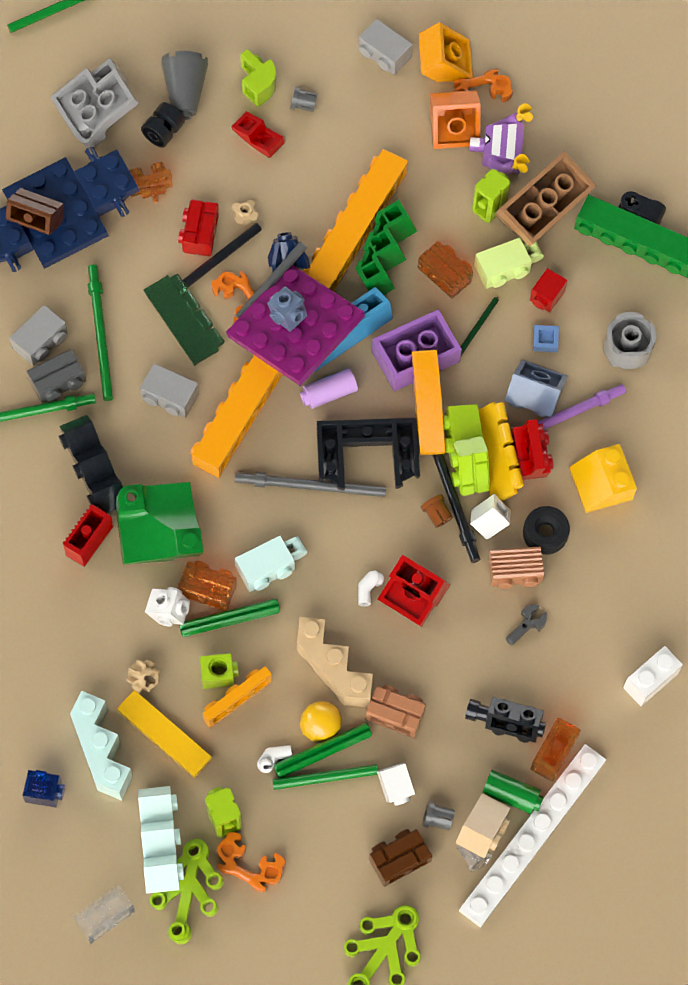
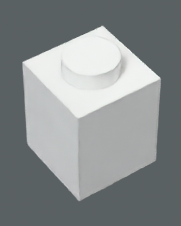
(396, 784)

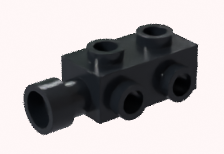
(512, 716)

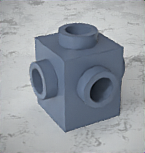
(287, 308)

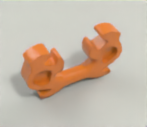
(499, 84)
(228, 282)
(228, 851)

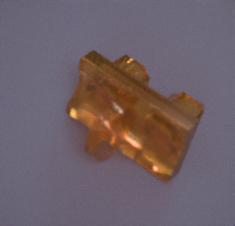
(154, 183)

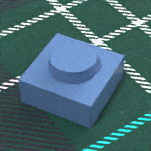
(545, 338)

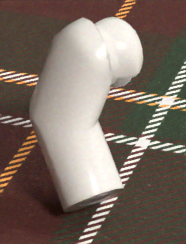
(365, 586)
(271, 756)

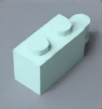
(269, 562)

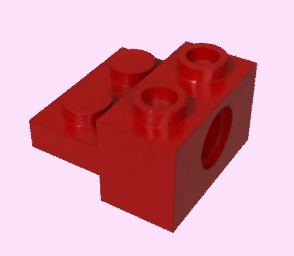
(538, 462)
(419, 580)

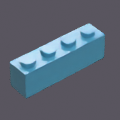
(377, 313)

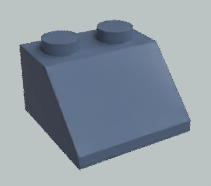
(535, 388)

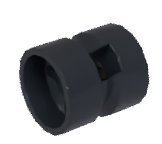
(163, 124)

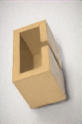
(483, 826)

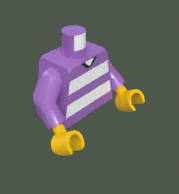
(504, 143)

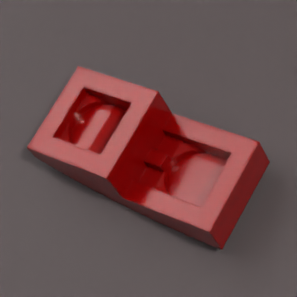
(257, 135)

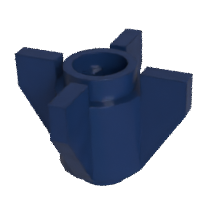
(282, 247)

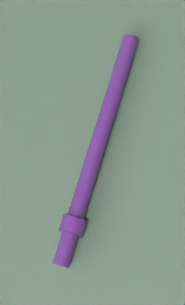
(600, 399)

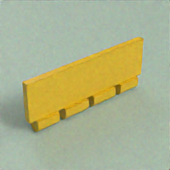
(501, 458)

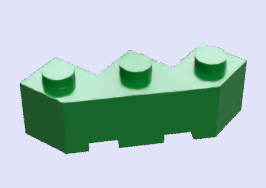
(382, 247)

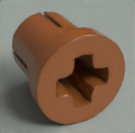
(433, 507)

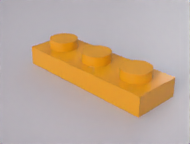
(236, 696)

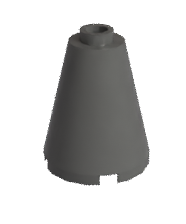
(185, 80)

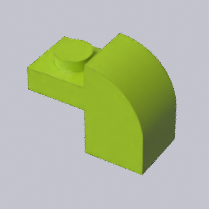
(261, 81)

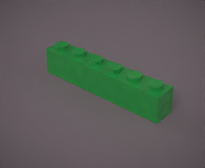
(633, 235)

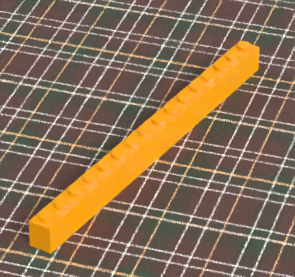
(328, 267)

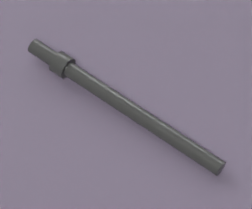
(261, 479)

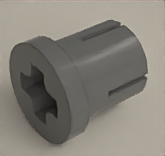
(303, 100)
(433, 813)

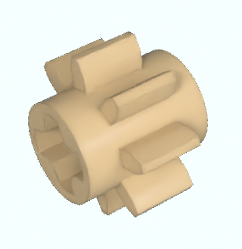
(143, 675)

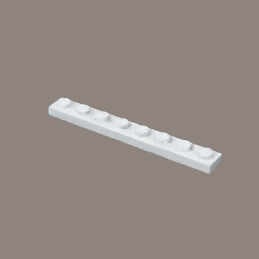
(532, 836)

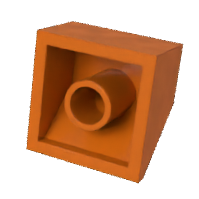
(454, 118)

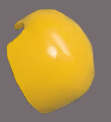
(320, 721)

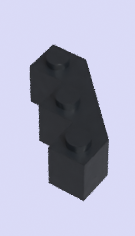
(91, 462)

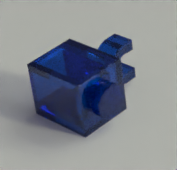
(43, 788)

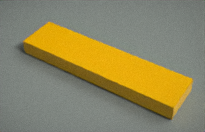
(164, 734)

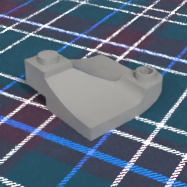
(94, 102)

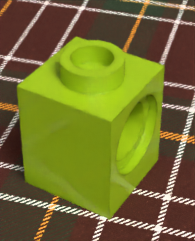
(210, 662)

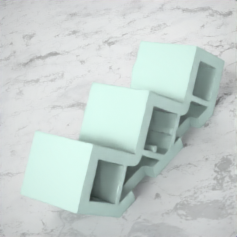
(99, 746)
(159, 839)

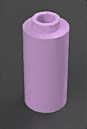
(328, 389)

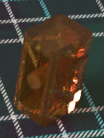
(445, 269)
(207, 585)
(555, 749)

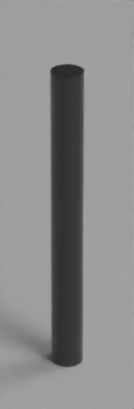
(222, 254)

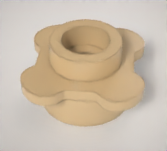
(245, 218)

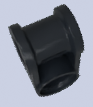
(643, 207)

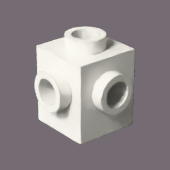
(168, 606)

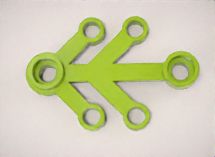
(188, 887)
(386, 945)

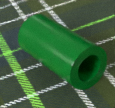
(512, 792)

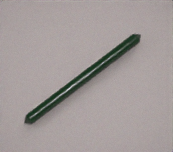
(467, 341)

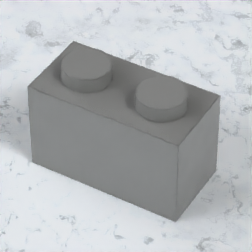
(385, 47)
(39, 335)
(169, 391)

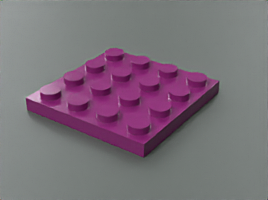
(311, 341)

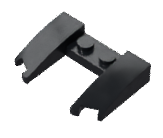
(397, 432)

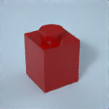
(548, 290)

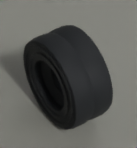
(546, 516)

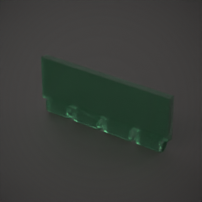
(182, 320)

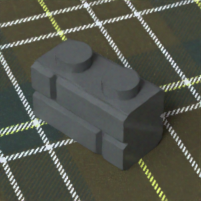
(56, 376)

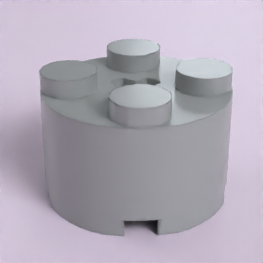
(629, 341)

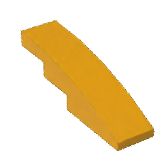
(428, 402)

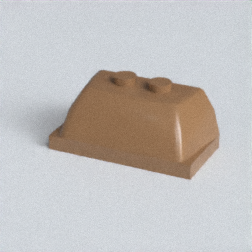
(545, 199)

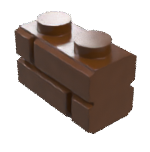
(34, 211)
(400, 856)

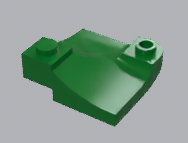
(158, 523)

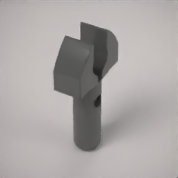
(527, 624)

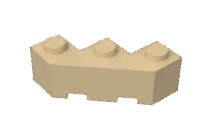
(331, 664)

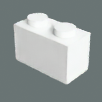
(652, 676)

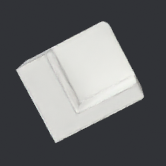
(490, 516)

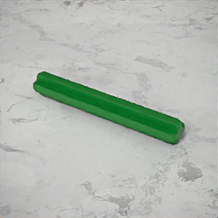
(229, 617)
(322, 750)

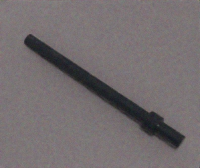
(467, 536)

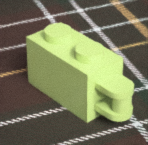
(506, 262)

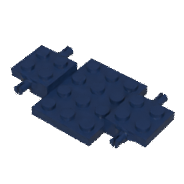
(86, 197)

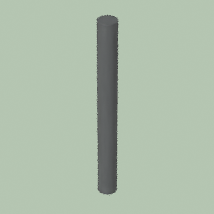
(276, 275)

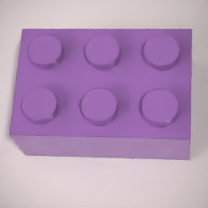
(426, 333)

